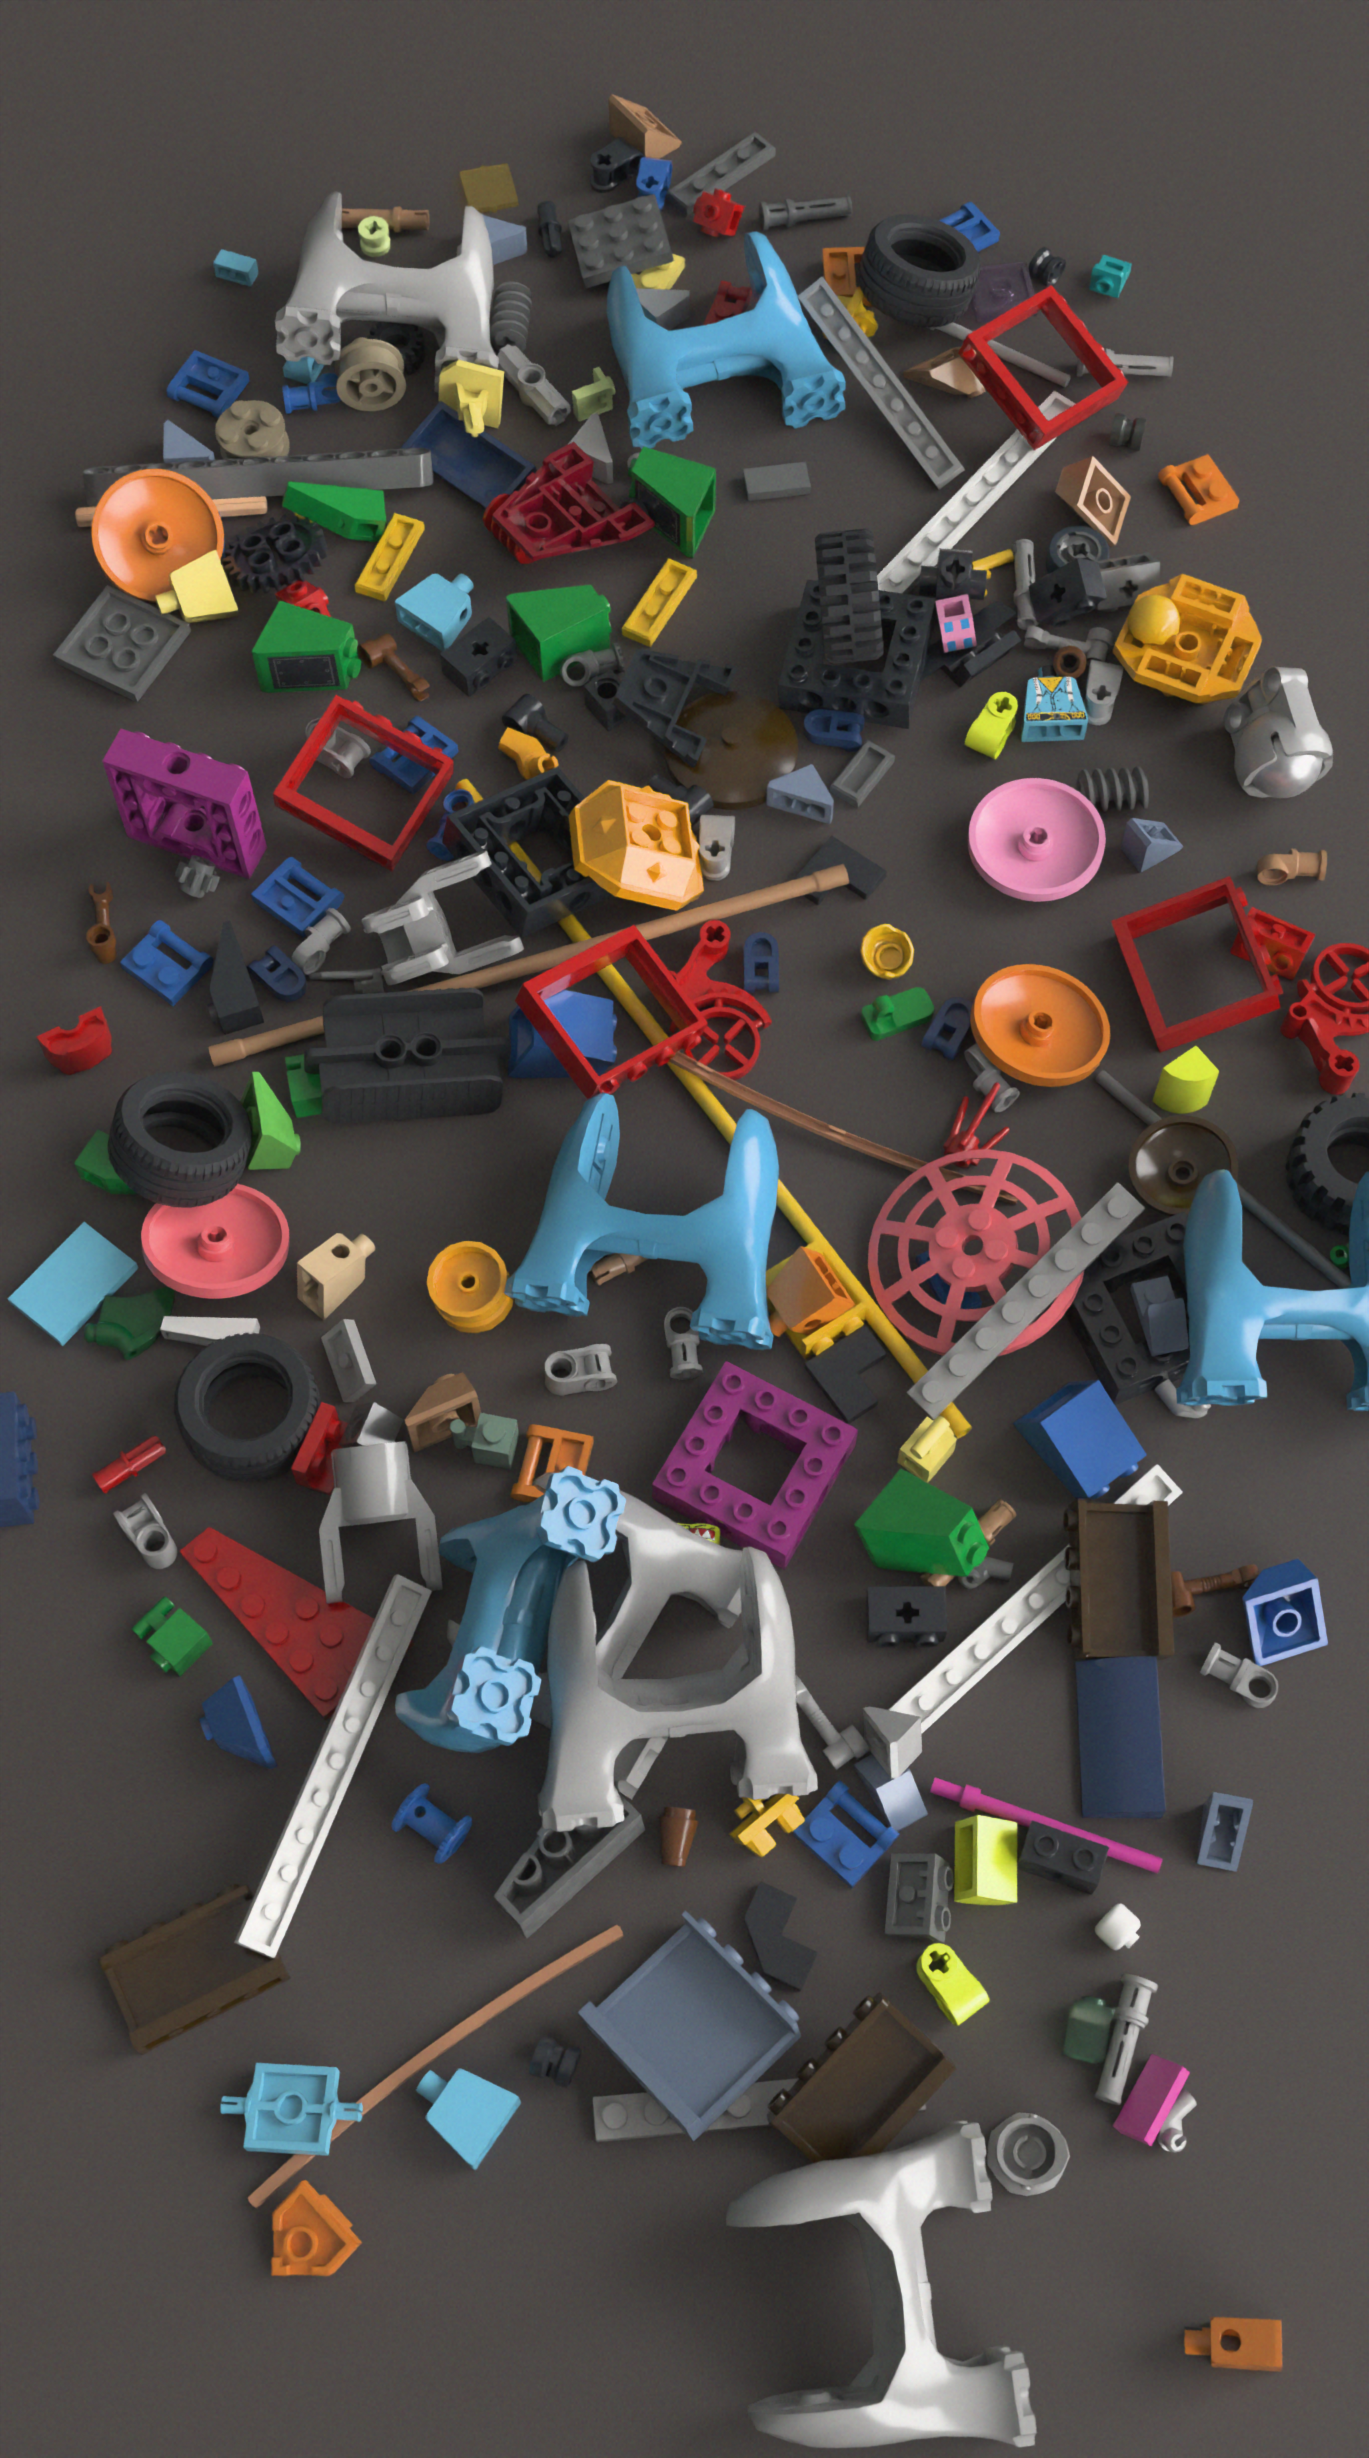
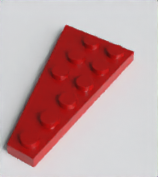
(285, 1615)

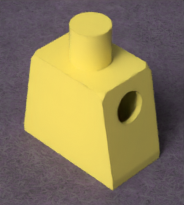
(199, 591)

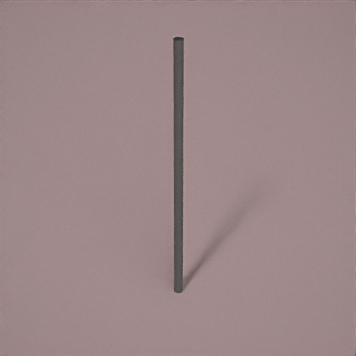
(1248, 1201)

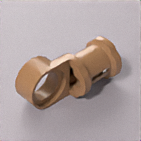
(1290, 866)

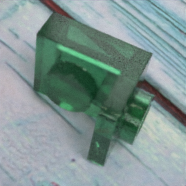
(1088, 2030)

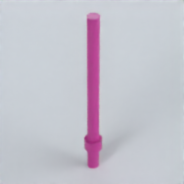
(971, 1799)

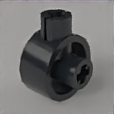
(952, 577)

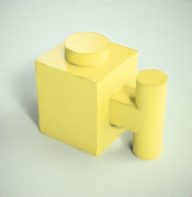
(928, 1448)

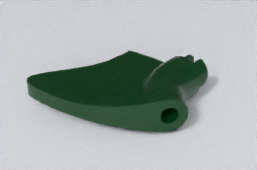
(131, 1322)

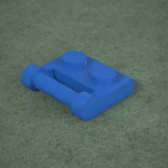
(976, 226)
(210, 376)
(405, 771)
(291, 904)
(161, 972)
(836, 1843)

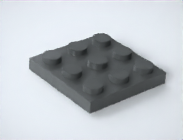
(620, 236)
(122, 643)

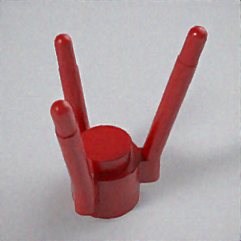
(966, 1139)

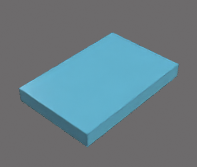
(73, 1283)

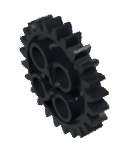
(297, 544)

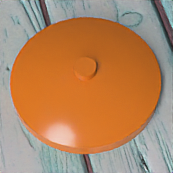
(151, 528)
(1040, 1025)

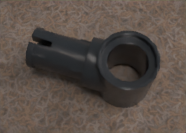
(529, 718)
(697, 798)

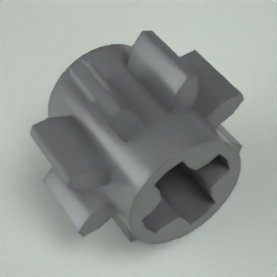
(197, 876)

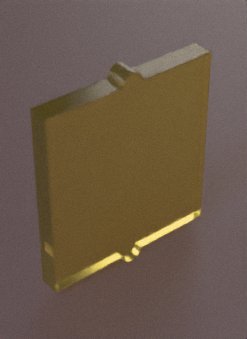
(489, 188)

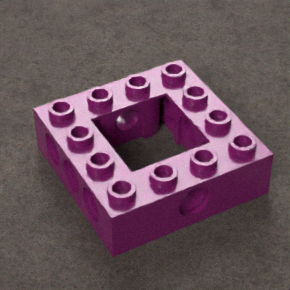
(166, 806)
(743, 1519)

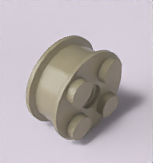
(370, 375)
(251, 431)

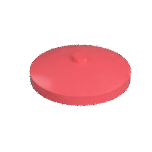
(217, 1246)

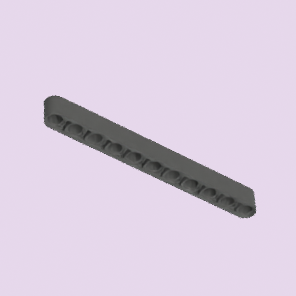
(270, 474)

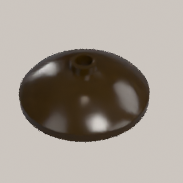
(1174, 1147)

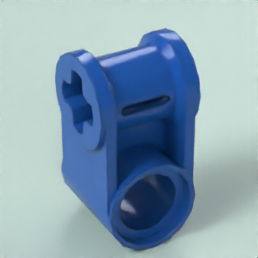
(654, 178)

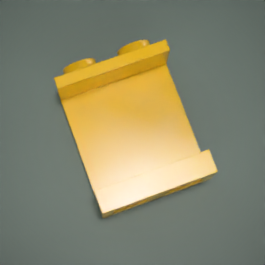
(824, 1337)

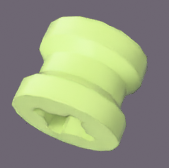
(374, 236)

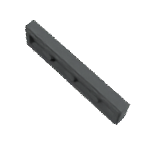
(722, 172)

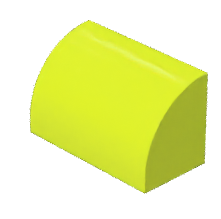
(1186, 1083)
(985, 1861)

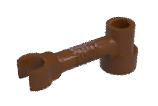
(382, 650)
(101, 936)
(1183, 1590)

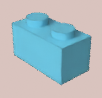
(235, 267)

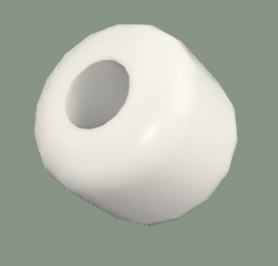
(1118, 1927)

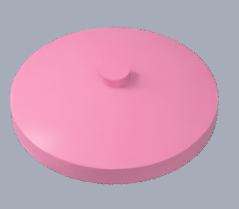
(1036, 839)

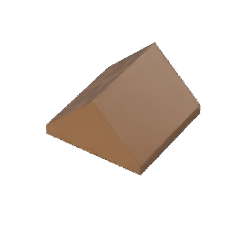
(640, 128)

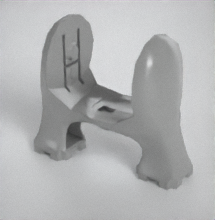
(341, 287)
(661, 1562)
(601, 1714)
(906, 2384)

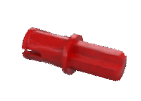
(129, 1463)

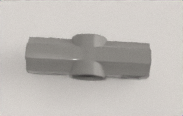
(533, 385)

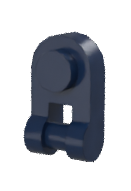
(822, 725)
(761, 953)
(286, 981)
(954, 1018)

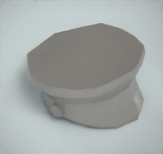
(1027, 2154)

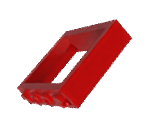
(1011, 395)
(338, 828)
(1179, 909)
(655, 975)

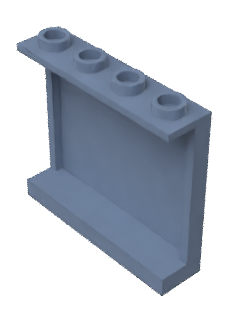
(694, 2026)

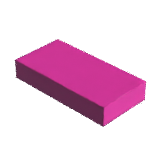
(1151, 2099)

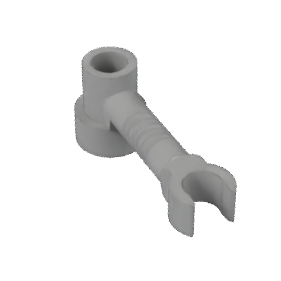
(1095, 648)
(841, 1745)

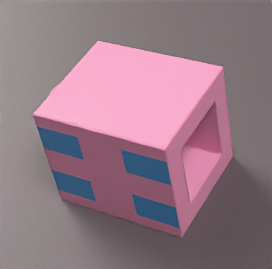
(956, 623)

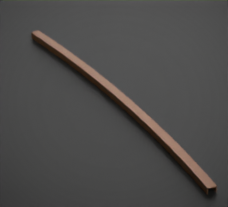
(817, 1126)
(440, 2046)

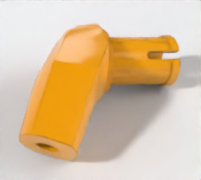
(527, 753)

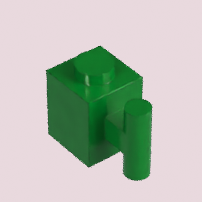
(304, 1088)
(176, 1640)

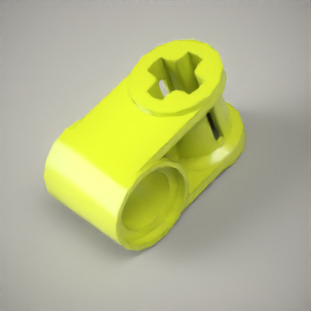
(993, 725)
(953, 1987)

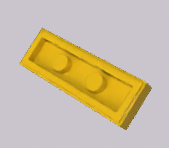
(389, 557)
(659, 602)

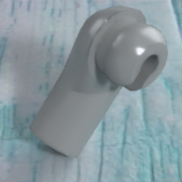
(1167, 1393)
(1171, 2135)

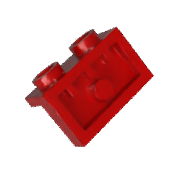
(1284, 942)
(314, 1460)

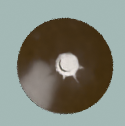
(744, 748)

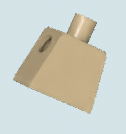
(332, 1272)

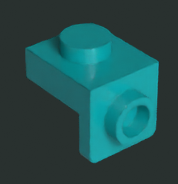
(1109, 276)

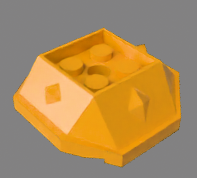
(1209, 652)
(637, 845)

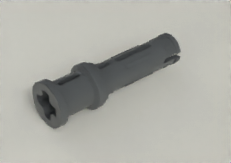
(789, 213)

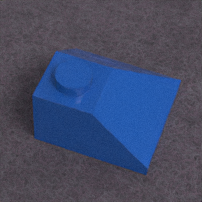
(1284, 1613)
(236, 1724)

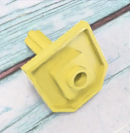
(473, 393)

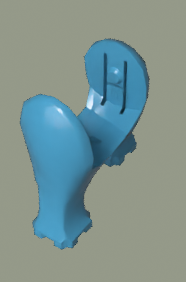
(762, 342)
(723, 1236)
(1235, 1310)
(503, 1635)

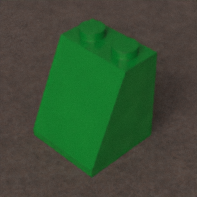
(921, 1529)

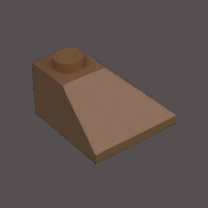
(947, 373)
(1094, 497)
(444, 1401)

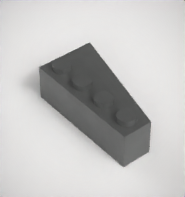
(560, 1867)

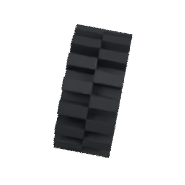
(402, 334)

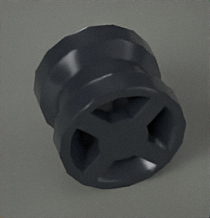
(1046, 266)

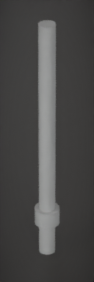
(1011, 356)

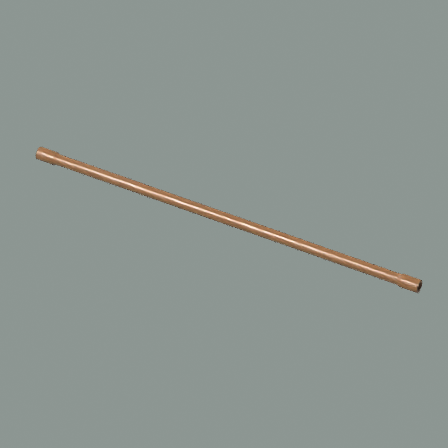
(816, 882)

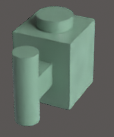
(492, 1440)

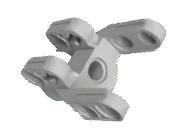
(418, 932)
(369, 1488)

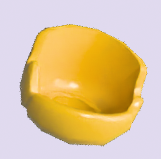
(1153, 619)
(886, 952)

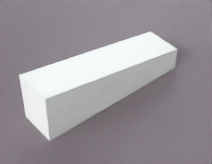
(206, 1329)

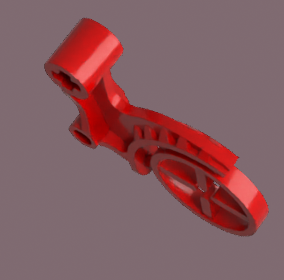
(703, 992)
(1324, 1016)

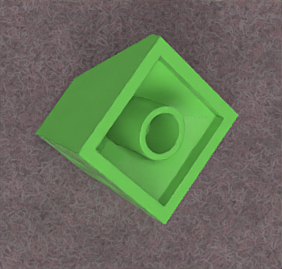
(273, 1133)

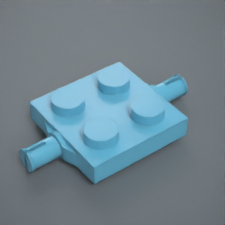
(291, 2109)

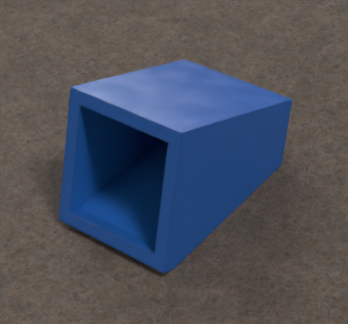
(585, 1019)
(1082, 1438)

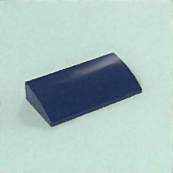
(473, 465)
(1120, 1738)

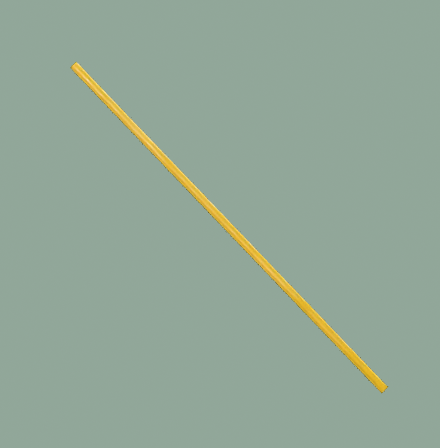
(727, 1126)

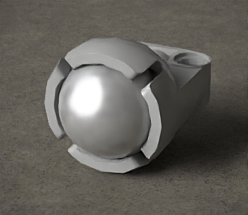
(1277, 735)

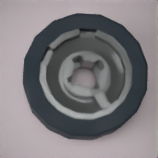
(1075, 543)

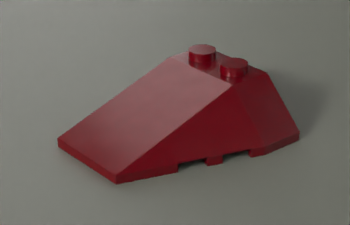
(565, 510)

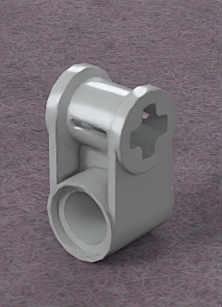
(1101, 691)
(341, 751)
(716, 845)
(582, 1369)
(145, 1527)

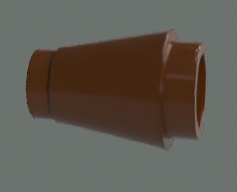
(1074, 671)
(677, 1834)

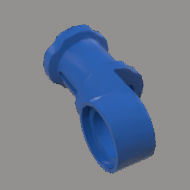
(311, 395)
(435, 844)

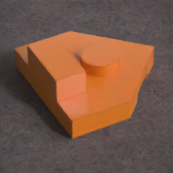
(310, 2235)

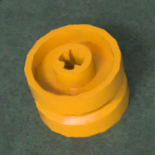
(469, 1287)

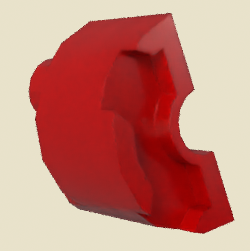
(80, 1047)

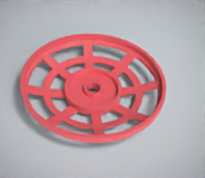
(949, 1239)

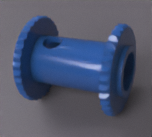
(434, 1825)

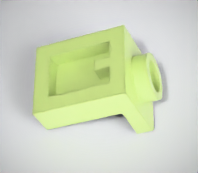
(593, 397)

